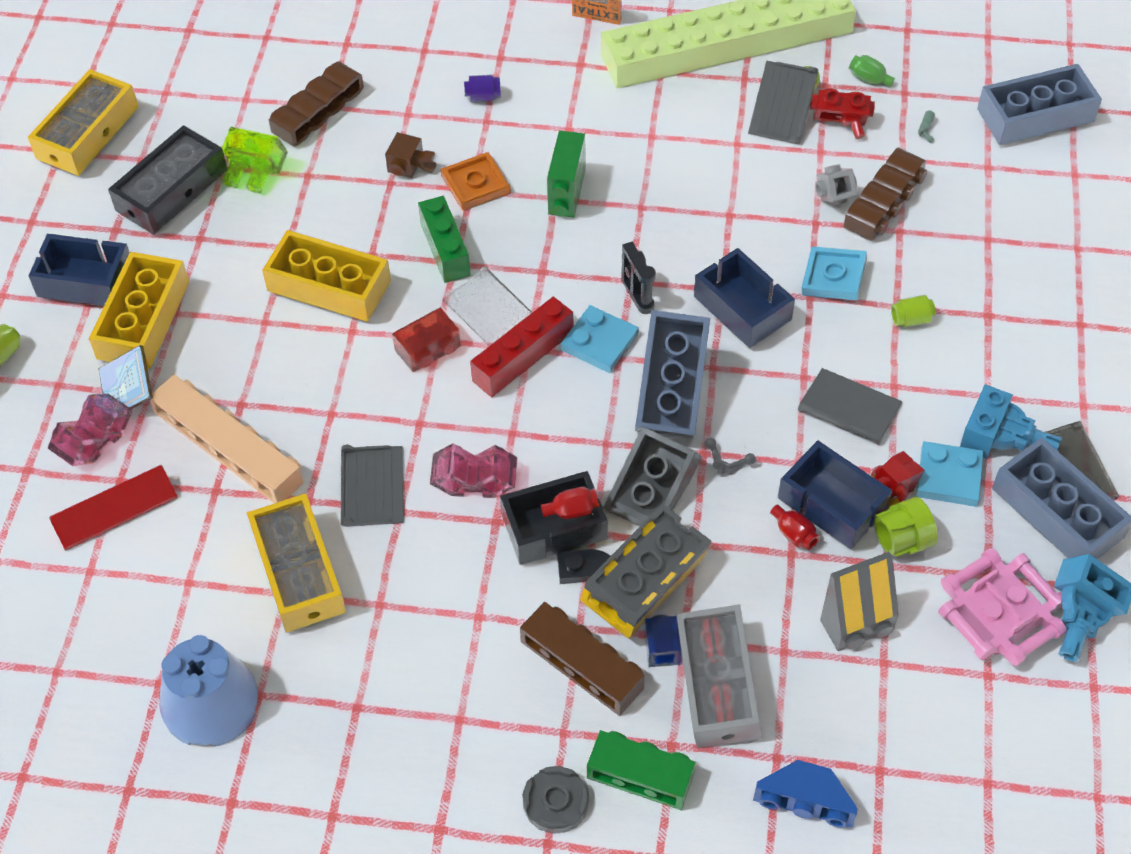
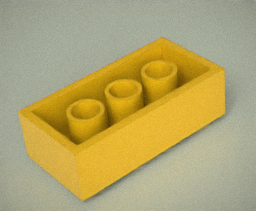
(327, 275)
(139, 307)

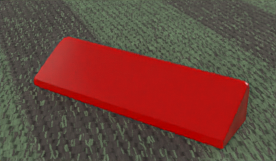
(113, 507)

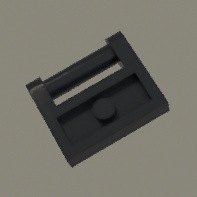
(637, 277)

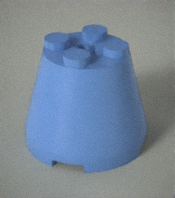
(206, 693)

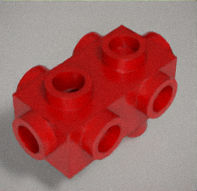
(845, 108)

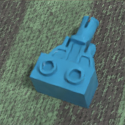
(1001, 425)
(1089, 600)

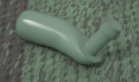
(926, 124)

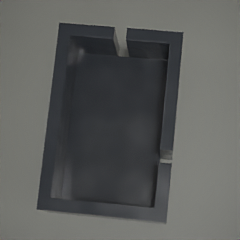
(535, 535)

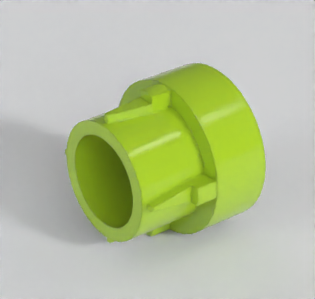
(906, 528)

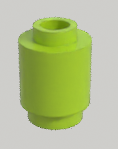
(913, 311)

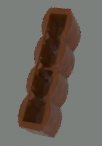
(314, 105)
(885, 194)

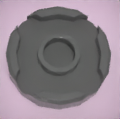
(555, 799)

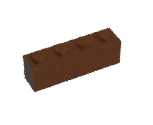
(582, 657)

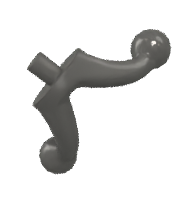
(725, 467)

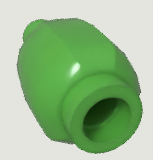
(870, 71)

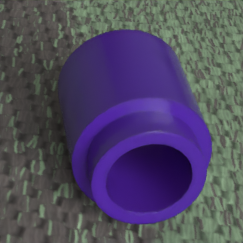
(482, 88)

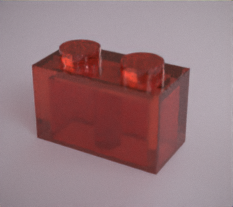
(426, 340)

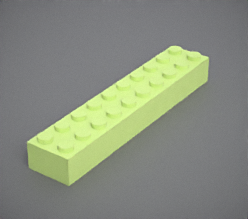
(719, 36)

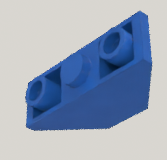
(808, 792)

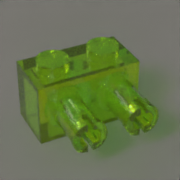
(253, 151)

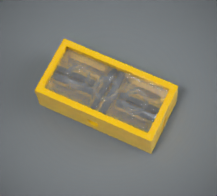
(83, 122)
(296, 563)

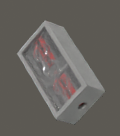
(718, 676)

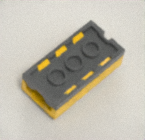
(644, 571)

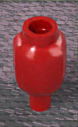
(572, 503)
(796, 528)

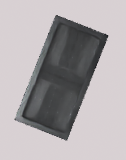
(168, 179)

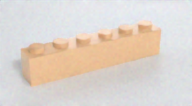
(227, 439)

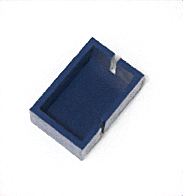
(76, 269)
(743, 297)
(834, 494)

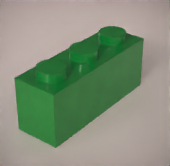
(444, 239)
(641, 769)

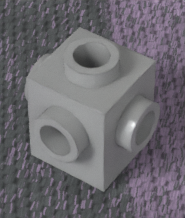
(836, 184)

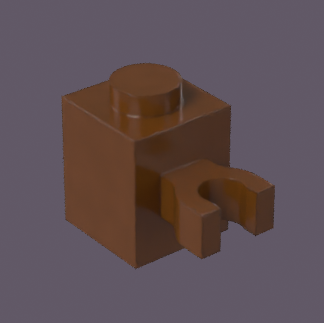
(407, 154)

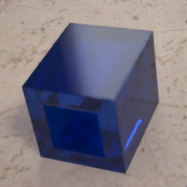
(662, 641)

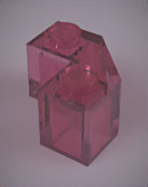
(100, 421)
(461, 471)

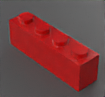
(521, 346)

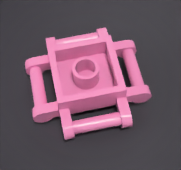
(1001, 607)

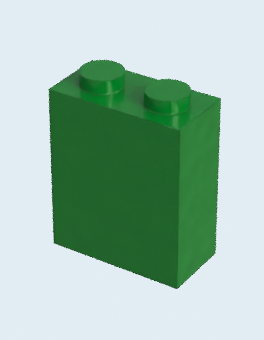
(566, 174)

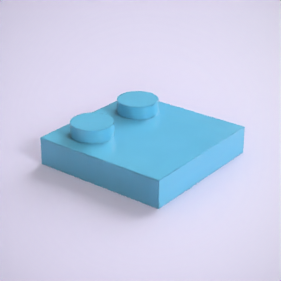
(834, 273)
(599, 338)
(950, 473)

